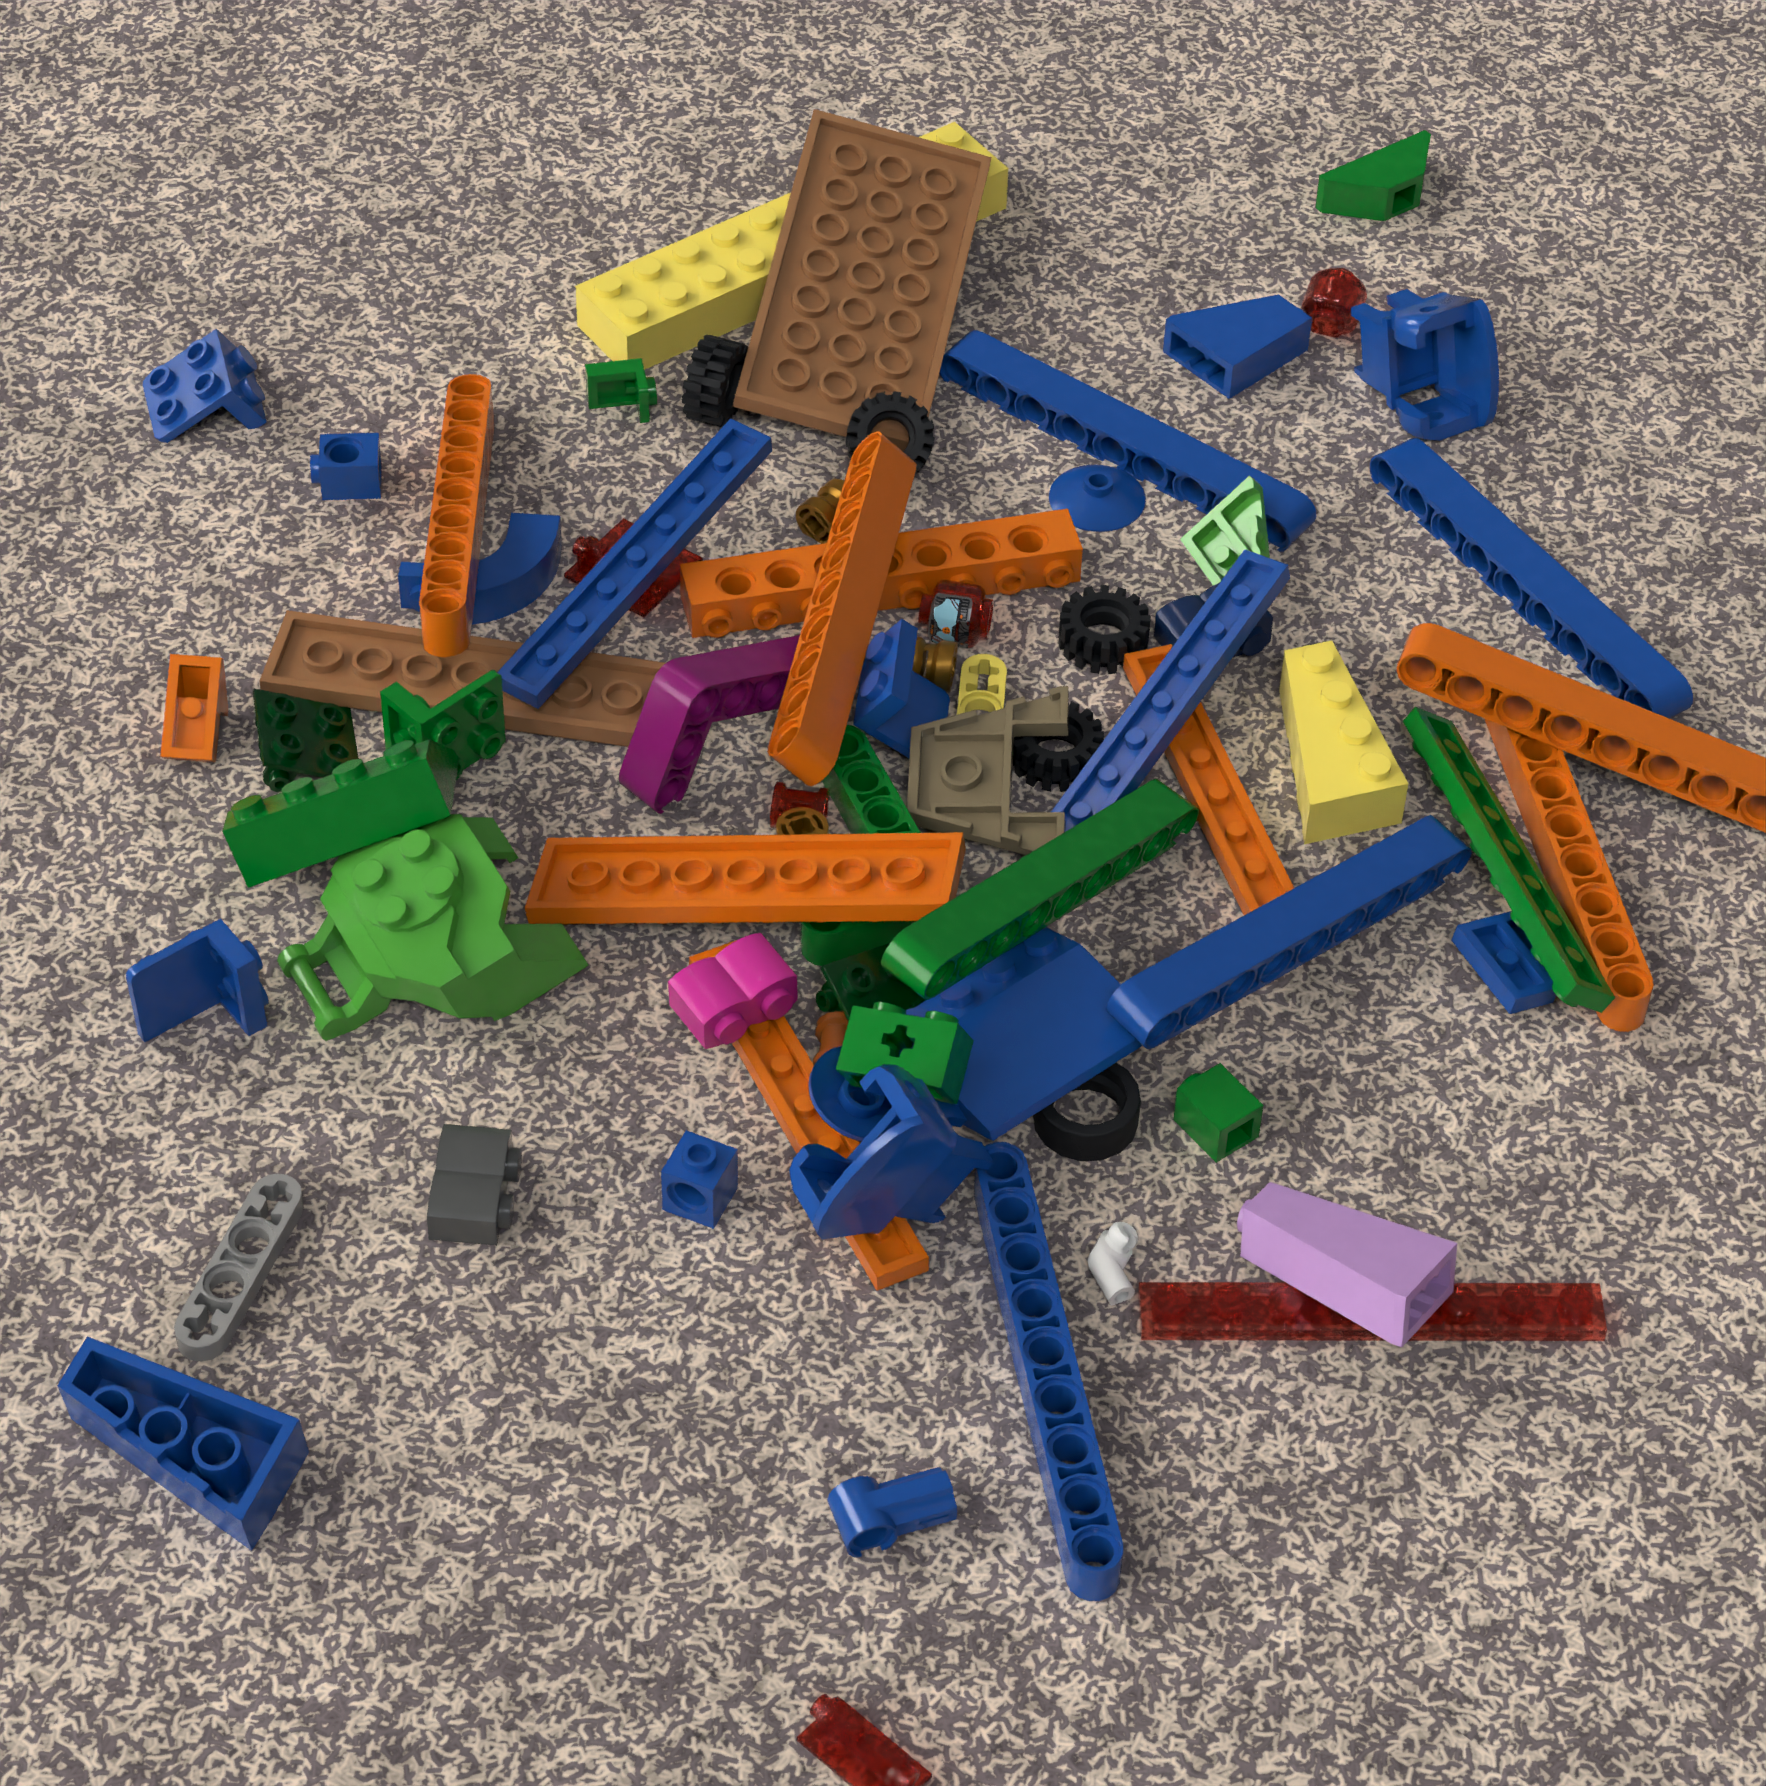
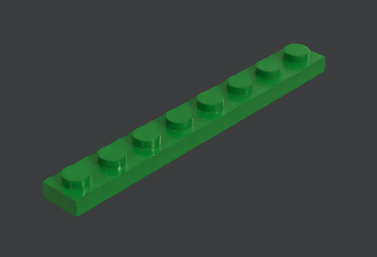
(1509, 862)

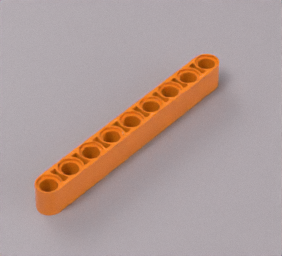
(457, 517)
(842, 610)
(1586, 722)
(1576, 870)

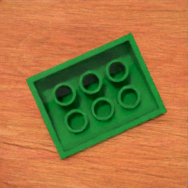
(342, 810)

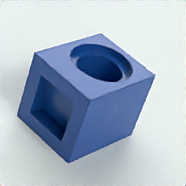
(348, 466)
(699, 1179)

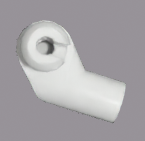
(1109, 1260)

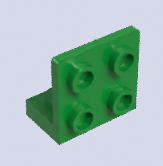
(464, 722)

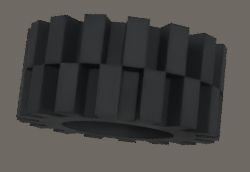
(713, 380)
(895, 408)
(1103, 609)
(1061, 766)

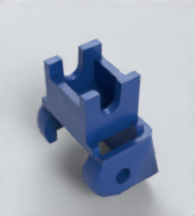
(1426, 343)
(897, 1169)

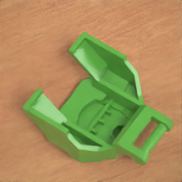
(428, 927)

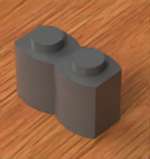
(471, 1184)

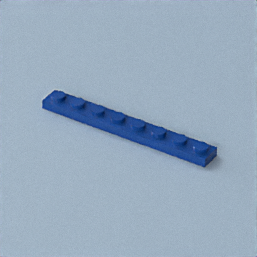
(633, 563)
(1175, 687)

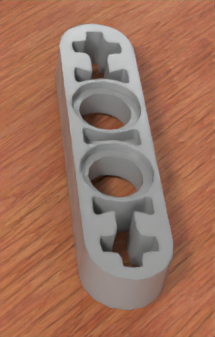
(233, 1265)

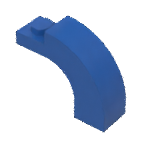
(510, 575)

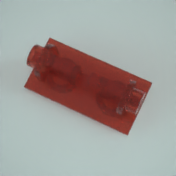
(857, 1748)

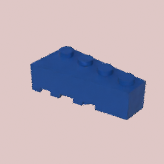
(188, 1436)

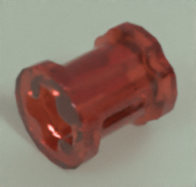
(788, 798)

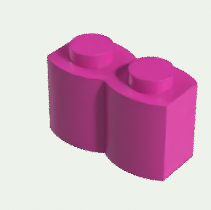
(733, 990)

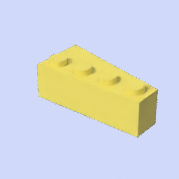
(1337, 751)

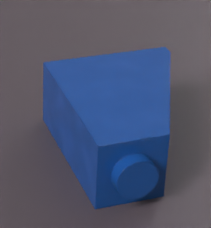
(1238, 341)

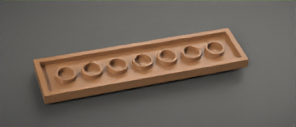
(356, 659)

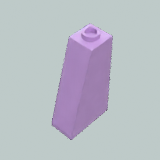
(1349, 1260)

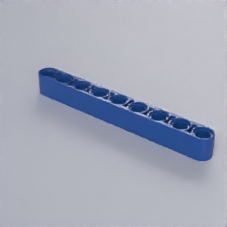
(1118, 432)
(1531, 579)
(1286, 932)
(1028, 1288)

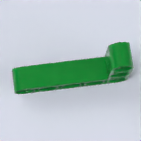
(867, 807)

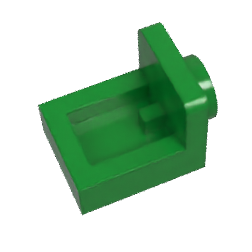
(620, 385)

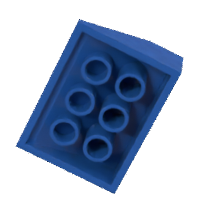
(1034, 1029)

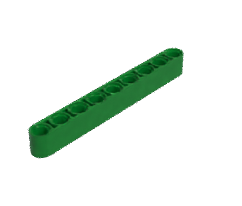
(1038, 889)

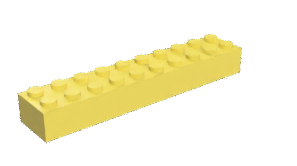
(713, 277)

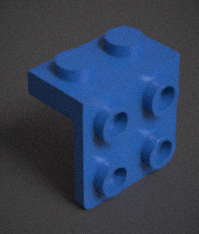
(201, 381)
(892, 694)
(194, 976)

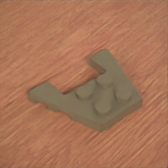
(965, 773)

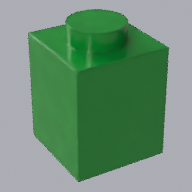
(1217, 1112)

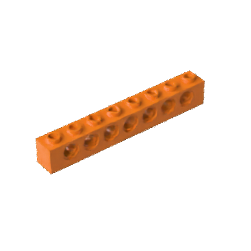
(778, 584)

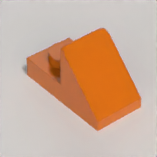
(193, 707)

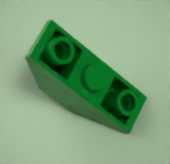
(1377, 183)

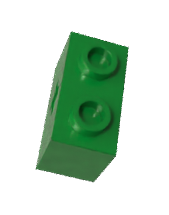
(879, 1034)

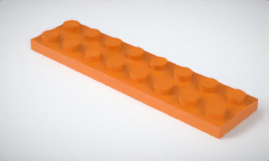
(745, 878)

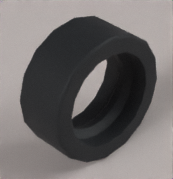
(1094, 1141)

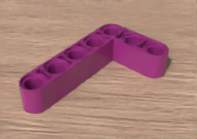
(684, 703)

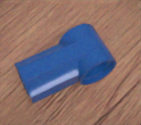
(879, 1513)

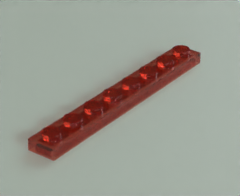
(1286, 1313)

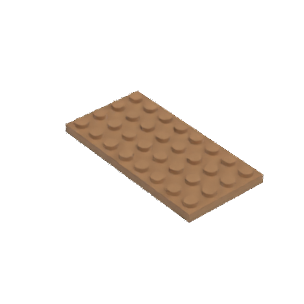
(862, 275)

